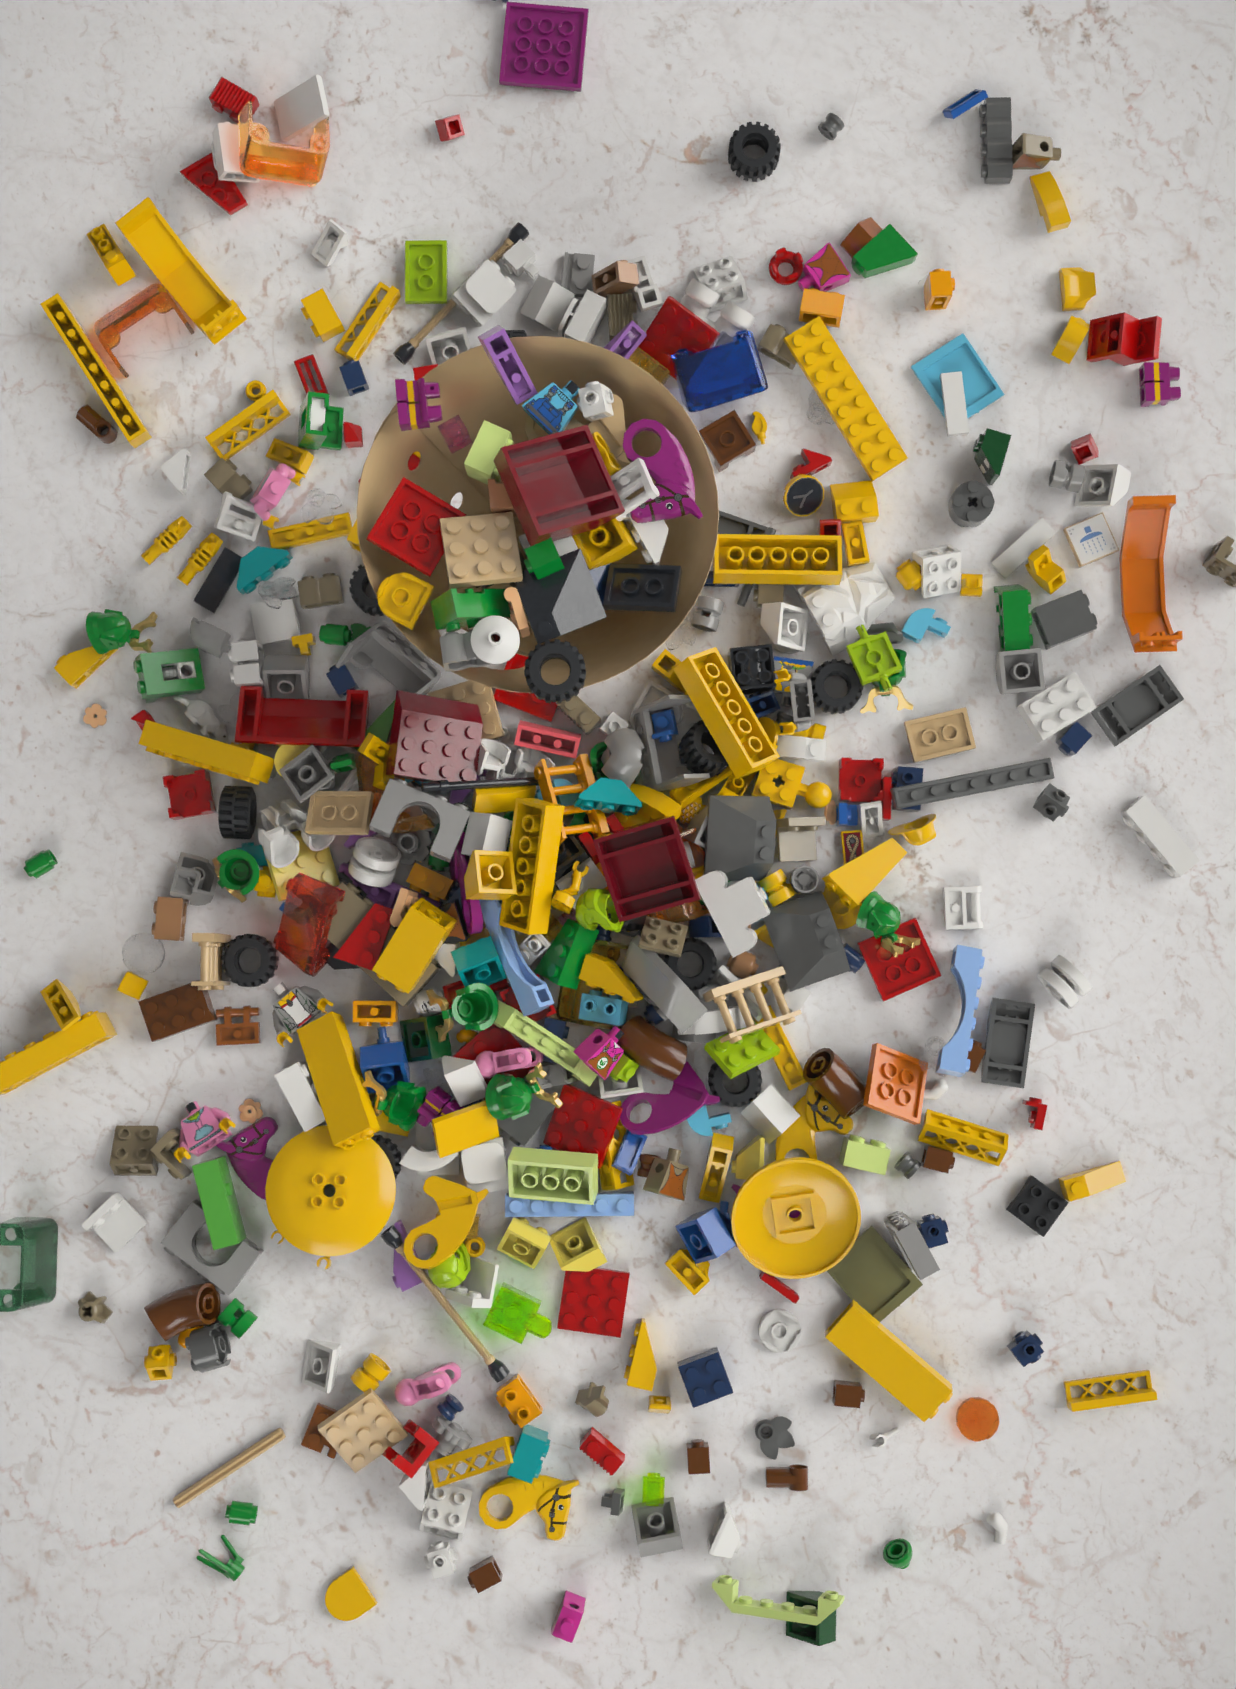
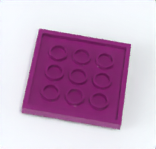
(543, 46)

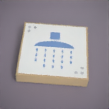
(1091, 540)

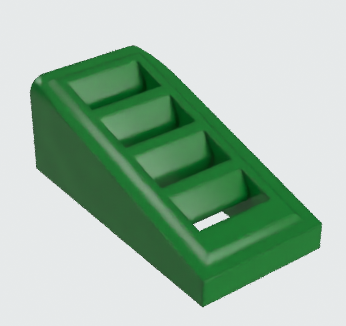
(343, 763)

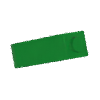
(883, 253)

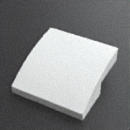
(274, 624)

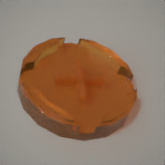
(977, 1419)

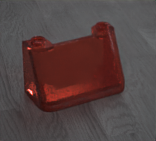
(307, 922)

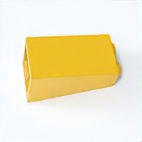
(414, 945)

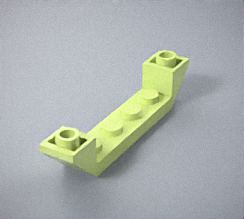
(544, 1042)
(728, 1591)

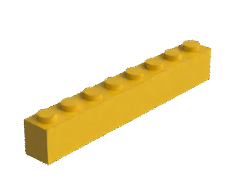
(96, 370)

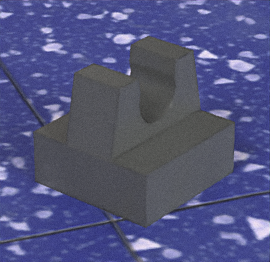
(614, 1501)

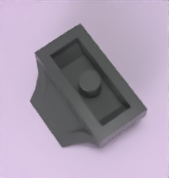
(893, 633)

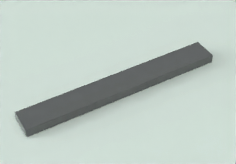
(972, 783)

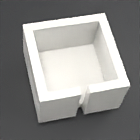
(248, 663)

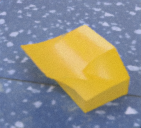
(1076, 288)
(690, 1274)

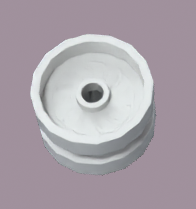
(374, 861)
(1064, 982)

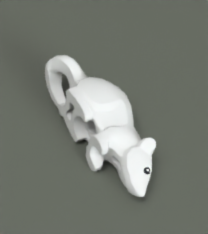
(202, 714)

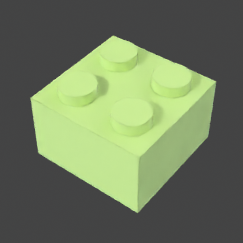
(486, 446)
(864, 1155)

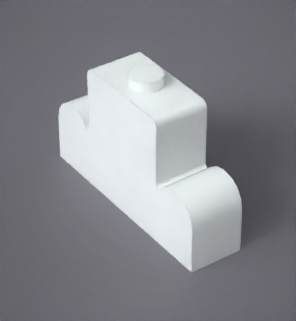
(733, 908)

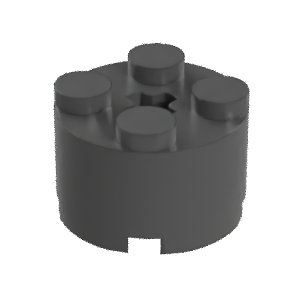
(966, 493)
(208, 1348)

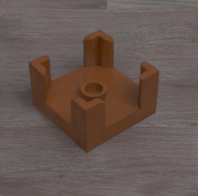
(727, 440)

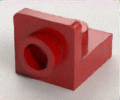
(1036, 1116)

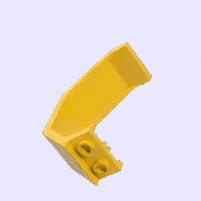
(180, 271)

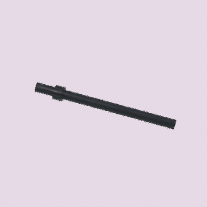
(444, 786)

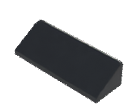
(219, 580)

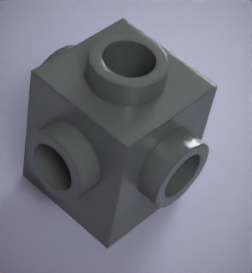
(1052, 802)

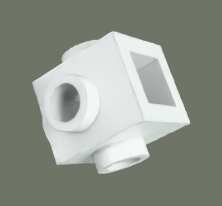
(595, 401)
(440, 1559)

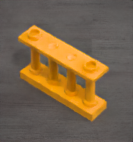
(582, 769)

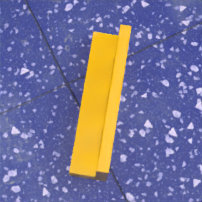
(372, 325)
(241, 422)
(965, 1134)
(609, 1175)
(1113, 1398)
(471, 1454)

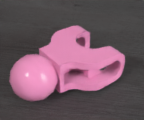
(508, 1060)
(426, 1385)

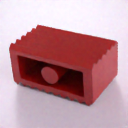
(231, 99)
(602, 1451)

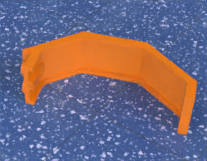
(1144, 574)

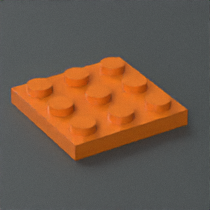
(895, 1084)

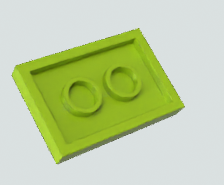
(426, 272)
(744, 1054)

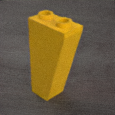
(861, 875)

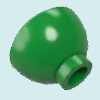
(898, 1553)

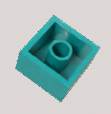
(479, 963)
(528, 1452)

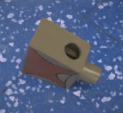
(1033, 152)
(668, 1176)

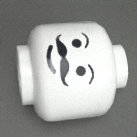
(422, 1003)

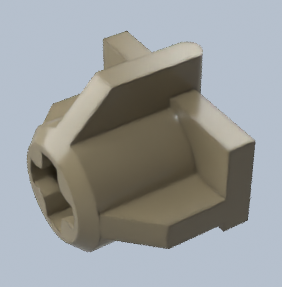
(93, 1308)
(593, 1399)

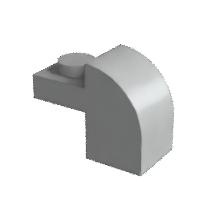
(555, 1076)

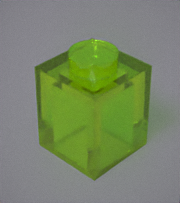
(653, 1490)

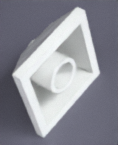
(1103, 485)
(785, 624)
(724, 1535)

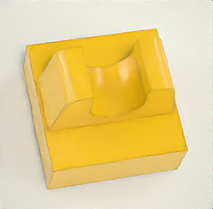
(971, 585)
(304, 643)

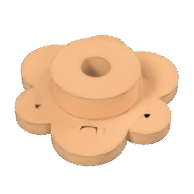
(90, 718)
(830, 812)
(249, 1104)

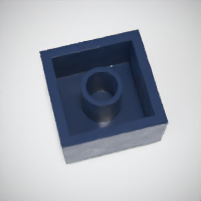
(705, 1377)

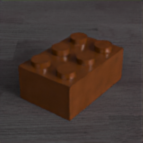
(176, 1011)

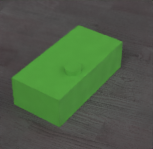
(219, 1202)

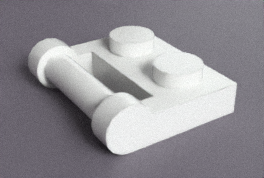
(630, 480)
(235, 522)
(955, 907)

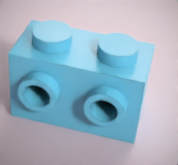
(603, 1008)

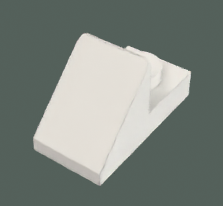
(329, 243)

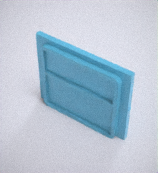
(957, 356)

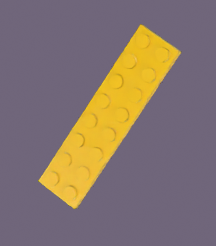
(845, 398)

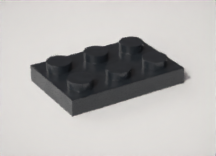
(642, 587)

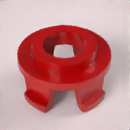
(782, 256)

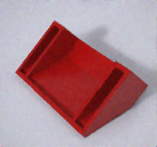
(302, 720)

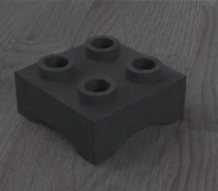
(1037, 1206)

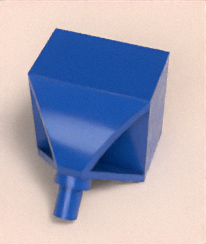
(385, 1061)
(707, 1233)

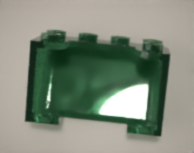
(38, 1262)

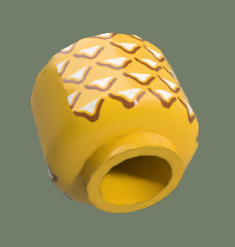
(691, 810)

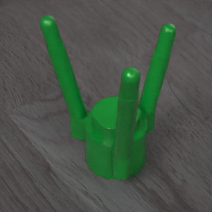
(231, 1569)

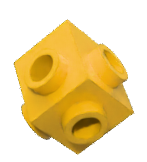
(160, 1362)

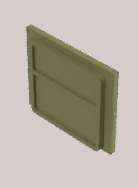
(875, 1275)

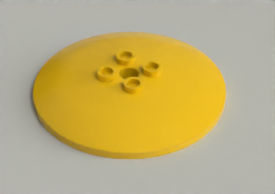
(335, 1223)
(801, 1244)

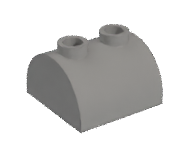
(1019, 671)

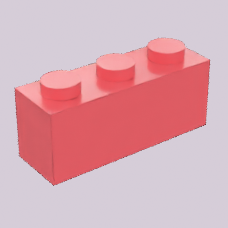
(547, 739)

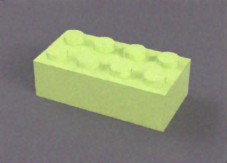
(553, 1175)

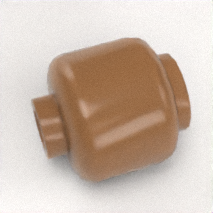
(742, 965)

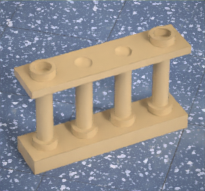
(210, 960)
(737, 989)

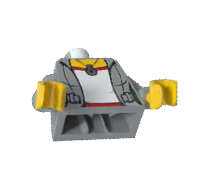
(801, 701)
(295, 1009)

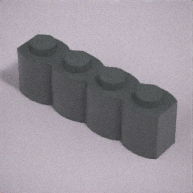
(997, 140)

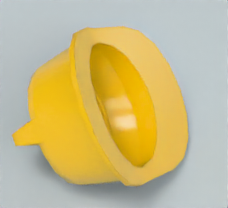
(918, 831)

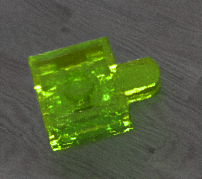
(516, 1314)

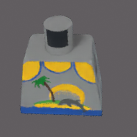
(792, 665)

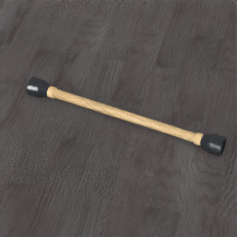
(406, 351)
(496, 1368)

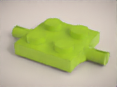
(874, 658)

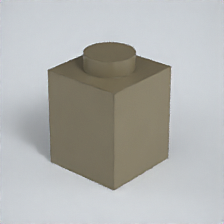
(768, 594)

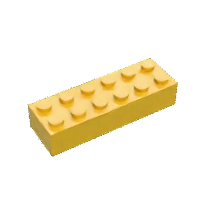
(777, 559)
(726, 712)
(206, 753)
(535, 855)
(54, 1050)

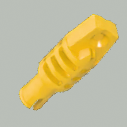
(166, 539)
(200, 558)

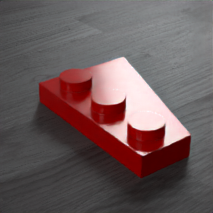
(205, 178)
(368, 938)

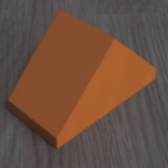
(860, 236)

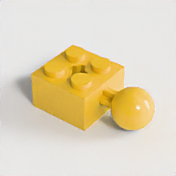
(816, 794)

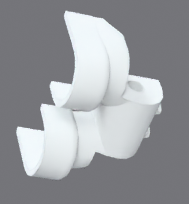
(701, 299)
(495, 756)
(281, 845)

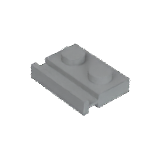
(577, 273)

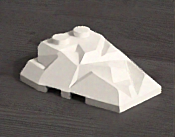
(843, 607)

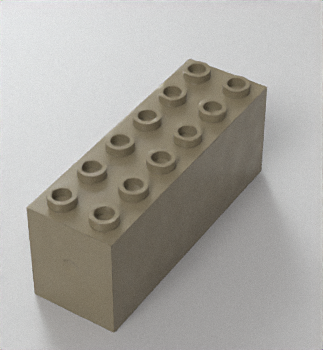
(348, 917)

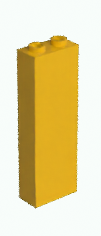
(338, 1080)
(889, 1361)

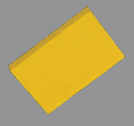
(464, 1129)

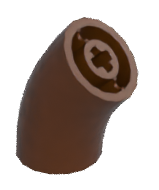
(653, 1048)
(835, 1081)
(184, 1309)

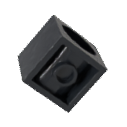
(753, 668)
(568, 854)

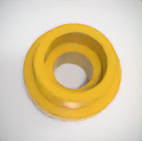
(255, 385)
(475, 1253)

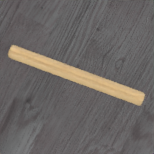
(229, 1467)

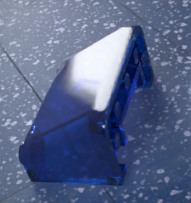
(719, 373)

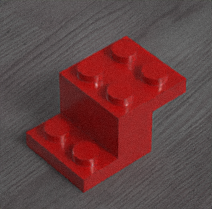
(1124, 339)

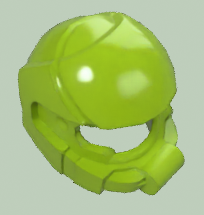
(592, 910)
(451, 1271)

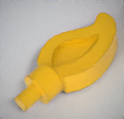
(759, 426)

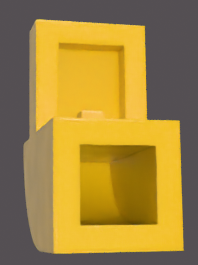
(1070, 339)
(1044, 570)

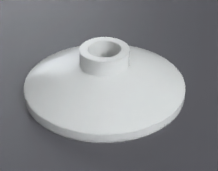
(491, 651)

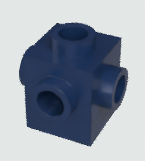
(938, 1236)
(1026, 1347)

